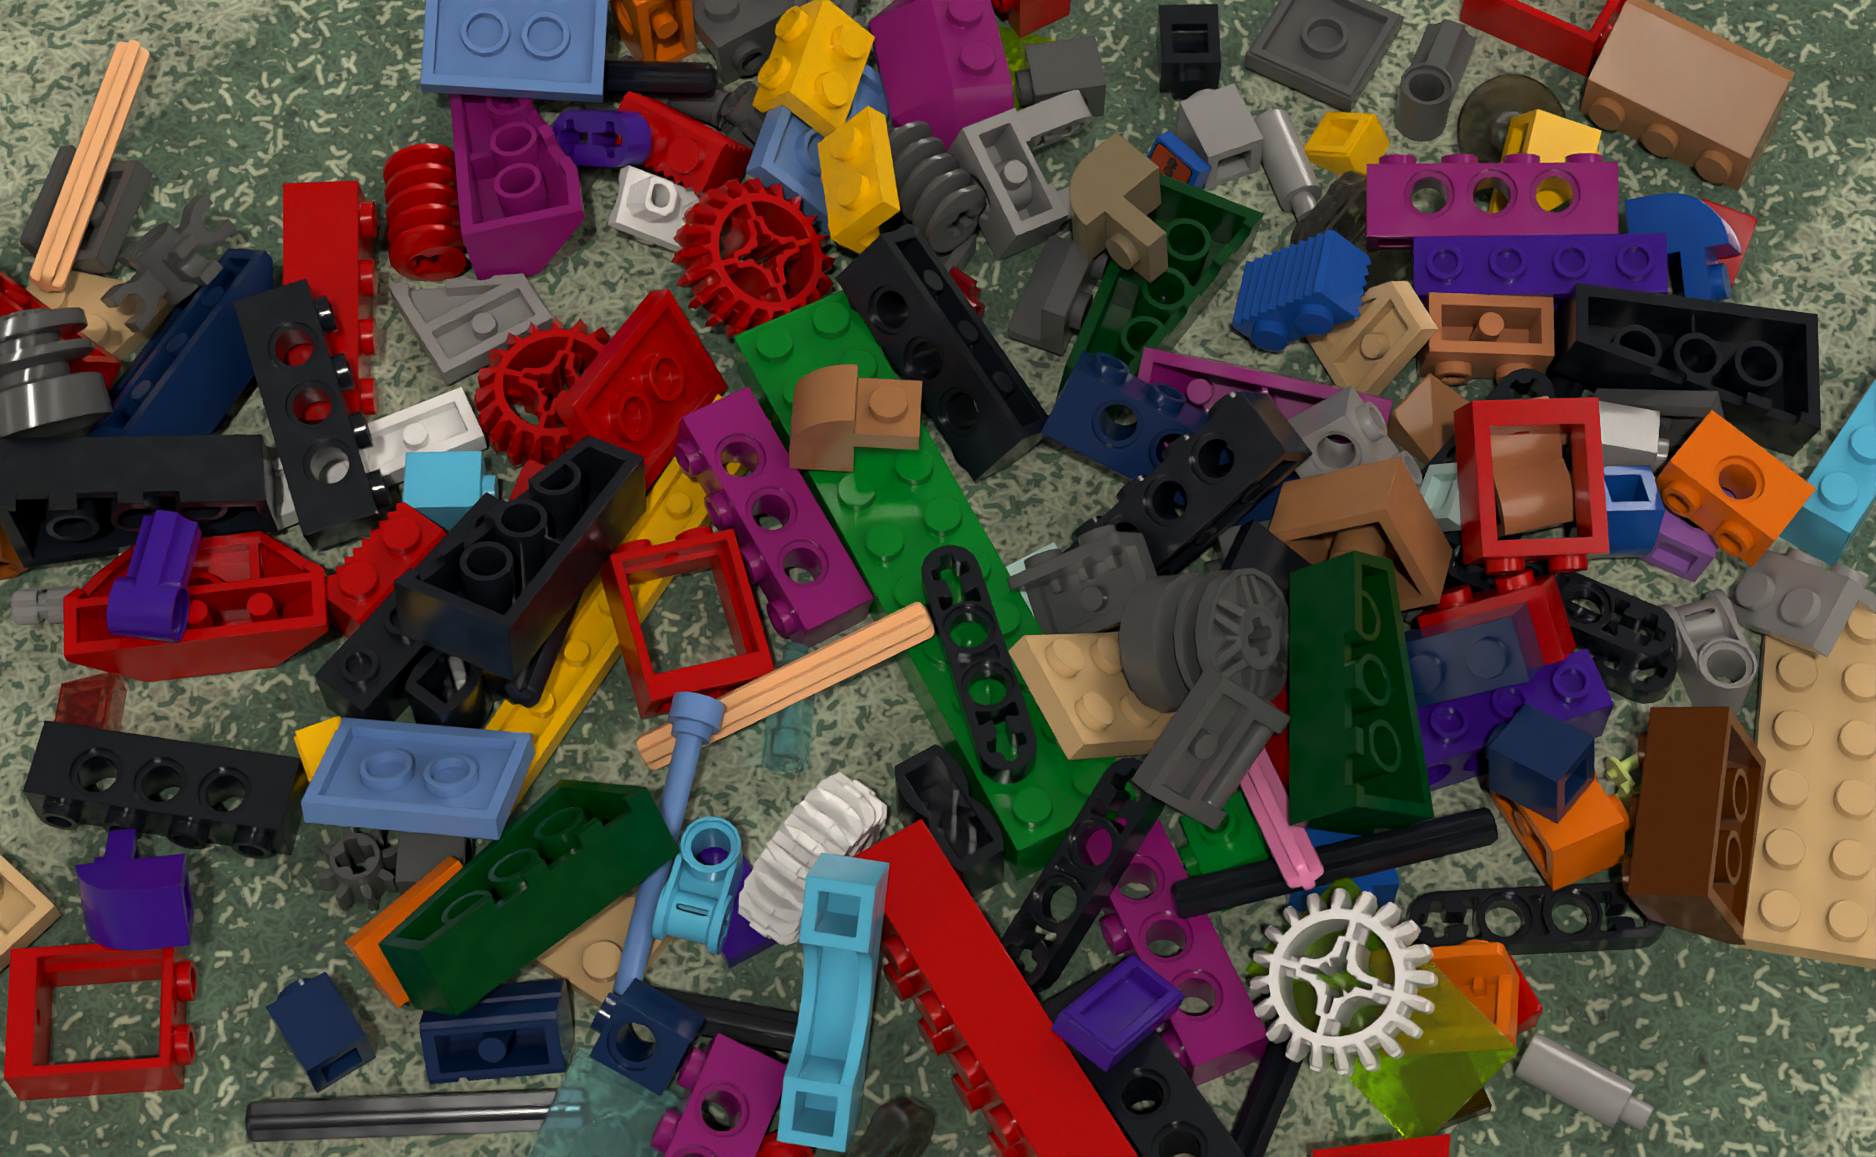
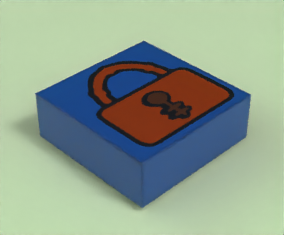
(1179, 160)

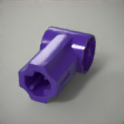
(154, 594)

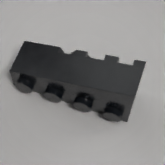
(1752, 355)
(91, 493)
(528, 563)

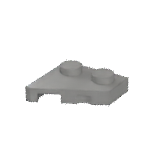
(469, 318)

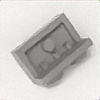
(1800, 600)

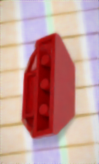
(246, 612)

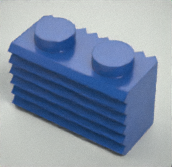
(1301, 290)

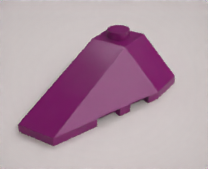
(512, 184)

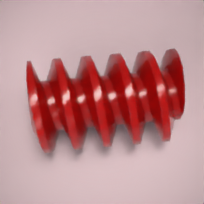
(423, 213)

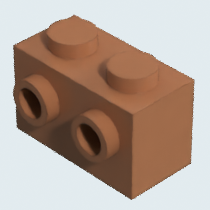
(1486, 336)

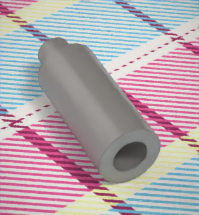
(1287, 163)
(1581, 1083)

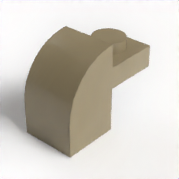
(1110, 207)

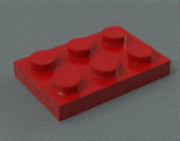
(643, 384)

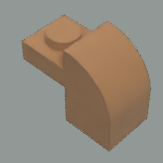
(840, 412)

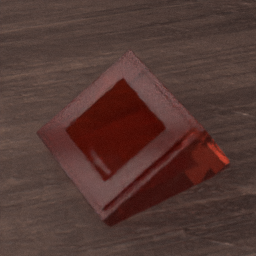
(92, 702)

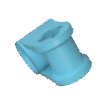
(701, 897)

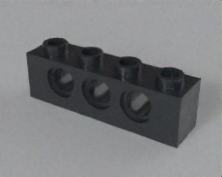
(270, 327)
(974, 367)
(1264, 455)
(373, 666)
(77, 757)
(1151, 1073)

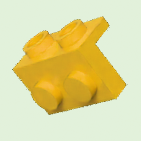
(814, 65)
(858, 179)

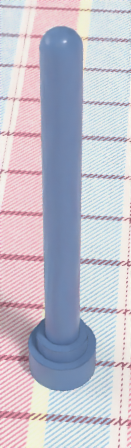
(693, 721)

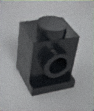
(1188, 59)

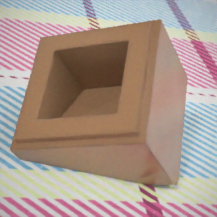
(1425, 418)

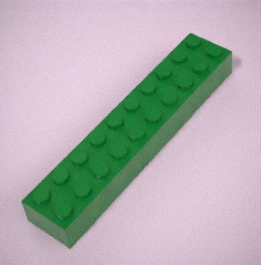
(888, 521)

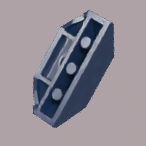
(193, 360)

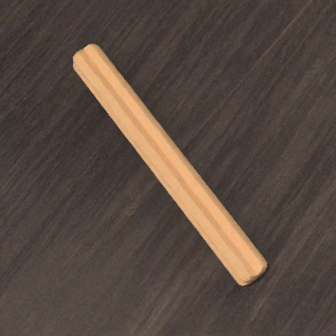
(89, 167)
(803, 677)

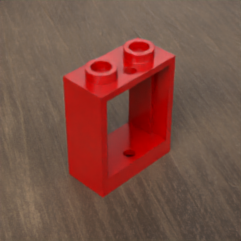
(1542, 32)
(1473, 431)
(692, 551)
(29, 1009)

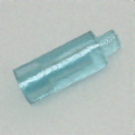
(790, 729)

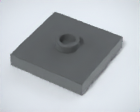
(1324, 47)

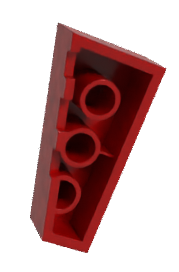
(332, 245)

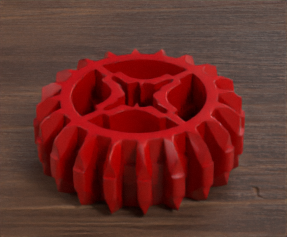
(756, 227)
(534, 375)

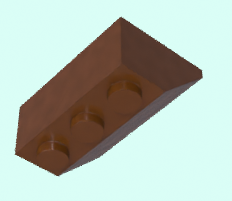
(1695, 821)

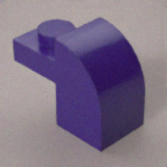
(136, 899)

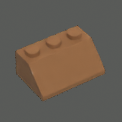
(1686, 93)

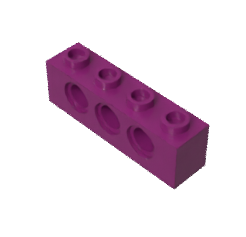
(1395, 221)
(740, 432)
(1204, 1044)
(738, 1081)

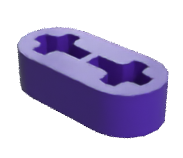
(601, 130)

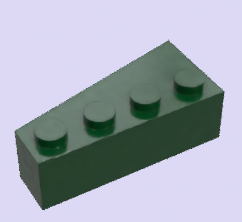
(1204, 248)
(1352, 702)
(527, 892)

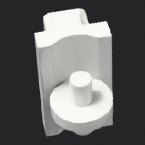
(650, 207)

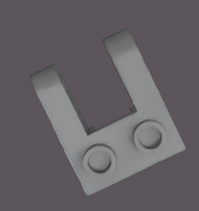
(999, 158)

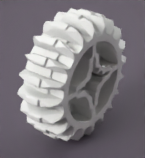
(832, 819)
(1337, 1011)

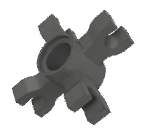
(168, 263)

